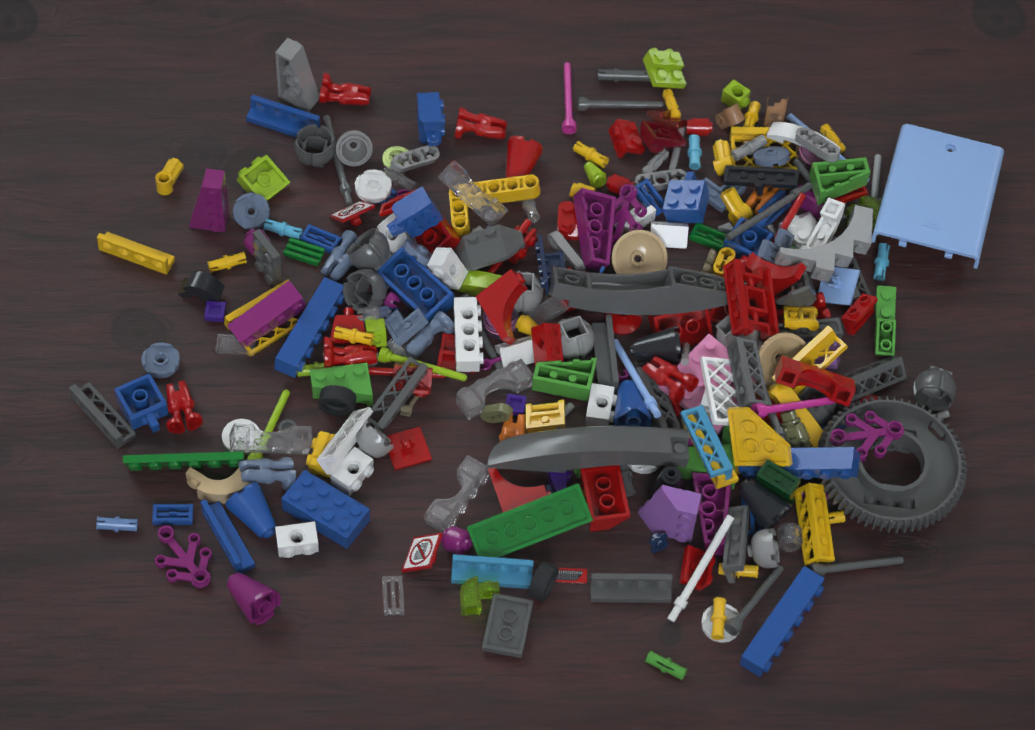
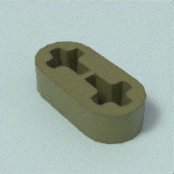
(496, 413)

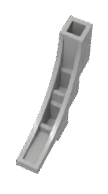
(839, 252)

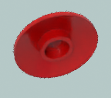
(625, 324)

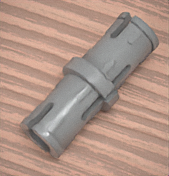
(748, 147)

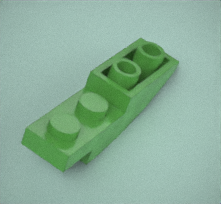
(885, 321)

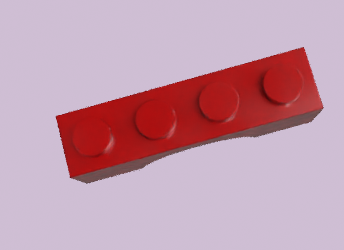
(796, 373)

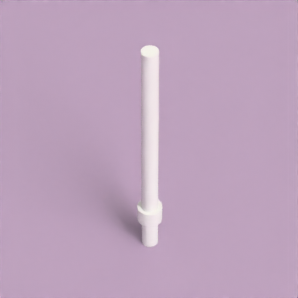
(681, 602)

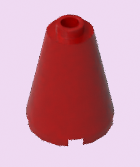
(521, 156)

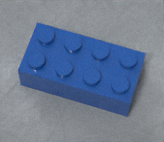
(416, 285)
(331, 510)

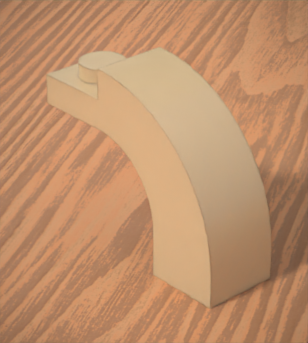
(215, 489)

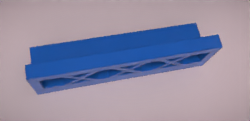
(279, 121)
(227, 536)

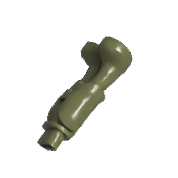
(795, 430)

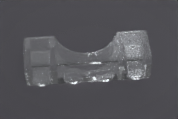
(459, 182)
(514, 377)
(288, 441)
(443, 512)

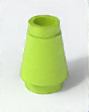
(595, 175)

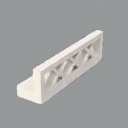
(343, 441)

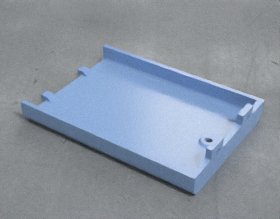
(939, 194)

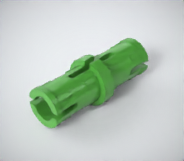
(667, 666)

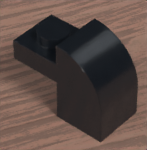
(203, 286)

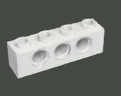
(467, 360)

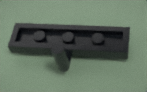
(761, 178)

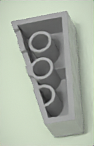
(295, 76)

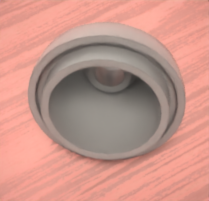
(354, 155)

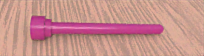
(568, 125)
(763, 410)

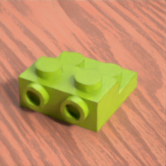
(664, 68)
(262, 178)

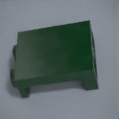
(778, 480)

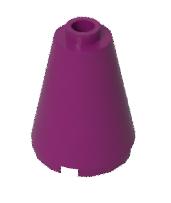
(253, 598)

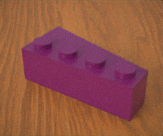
(211, 204)
(595, 227)
(267, 314)
(712, 508)

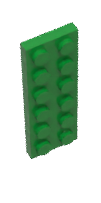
(175, 461)
(530, 523)

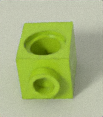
(736, 93)
(378, 329)

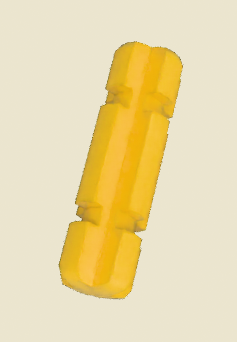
(671, 103)
(830, 134)

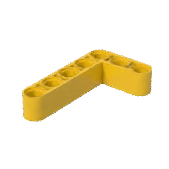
(521, 190)
(783, 394)

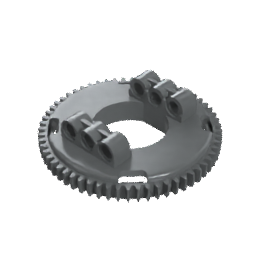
(893, 505)

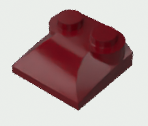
(660, 137)

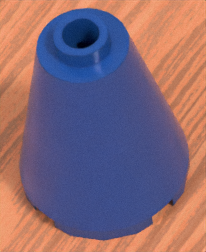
(630, 407)
(253, 510)

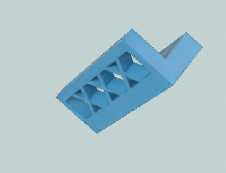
(711, 439)
(515, 573)

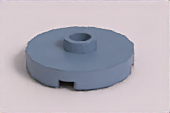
(771, 155)
(245, 204)
(418, 250)
(160, 352)

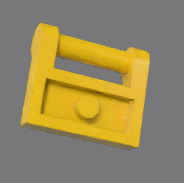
(794, 317)
(545, 416)

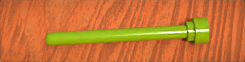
(386, 355)
(273, 420)

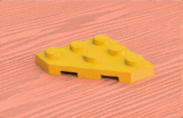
(755, 440)

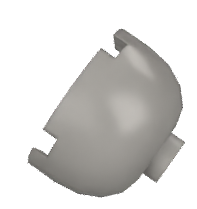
(373, 441)
(764, 549)

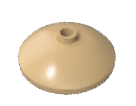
(639, 243)
(785, 345)

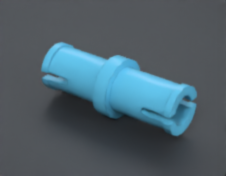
(694, 152)
(283, 229)
(881, 261)

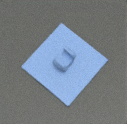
(840, 286)

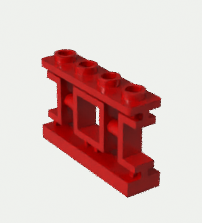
(739, 303)

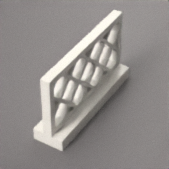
(710, 389)

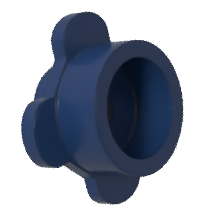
(658, 542)

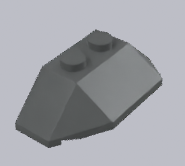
(488, 246)
(799, 293)

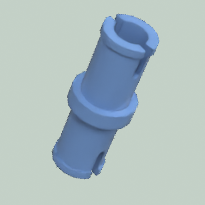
(117, 524)

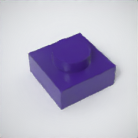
(215, 311)
(517, 403)

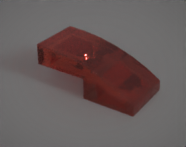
(663, 117)

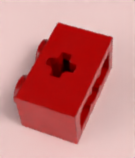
(547, 342)

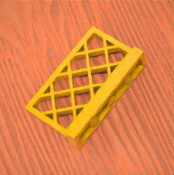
(744, 134)
(267, 341)

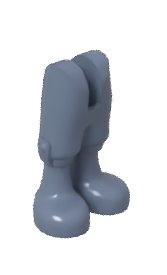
(338, 261)
(424, 338)
(262, 471)

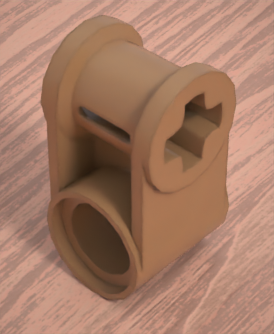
(729, 117)

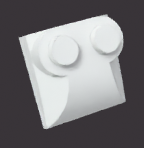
(802, 227)

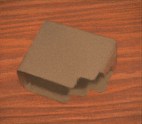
(775, 113)

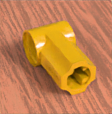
(722, 156)
(168, 176)
(735, 206)

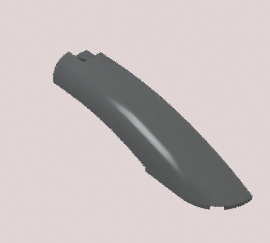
(639, 293)
(591, 447)

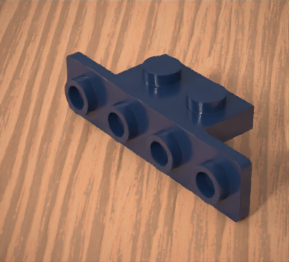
(548, 261)

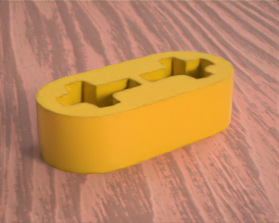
(720, 262)

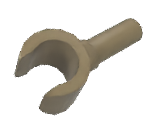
(406, 410)

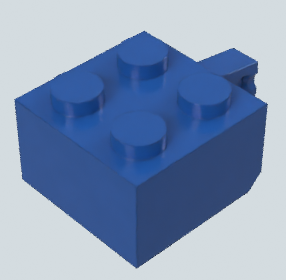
(430, 118)
(686, 200)
(414, 214)
(750, 239)
(141, 402)

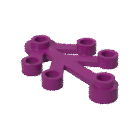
(627, 195)
(868, 433)
(184, 560)

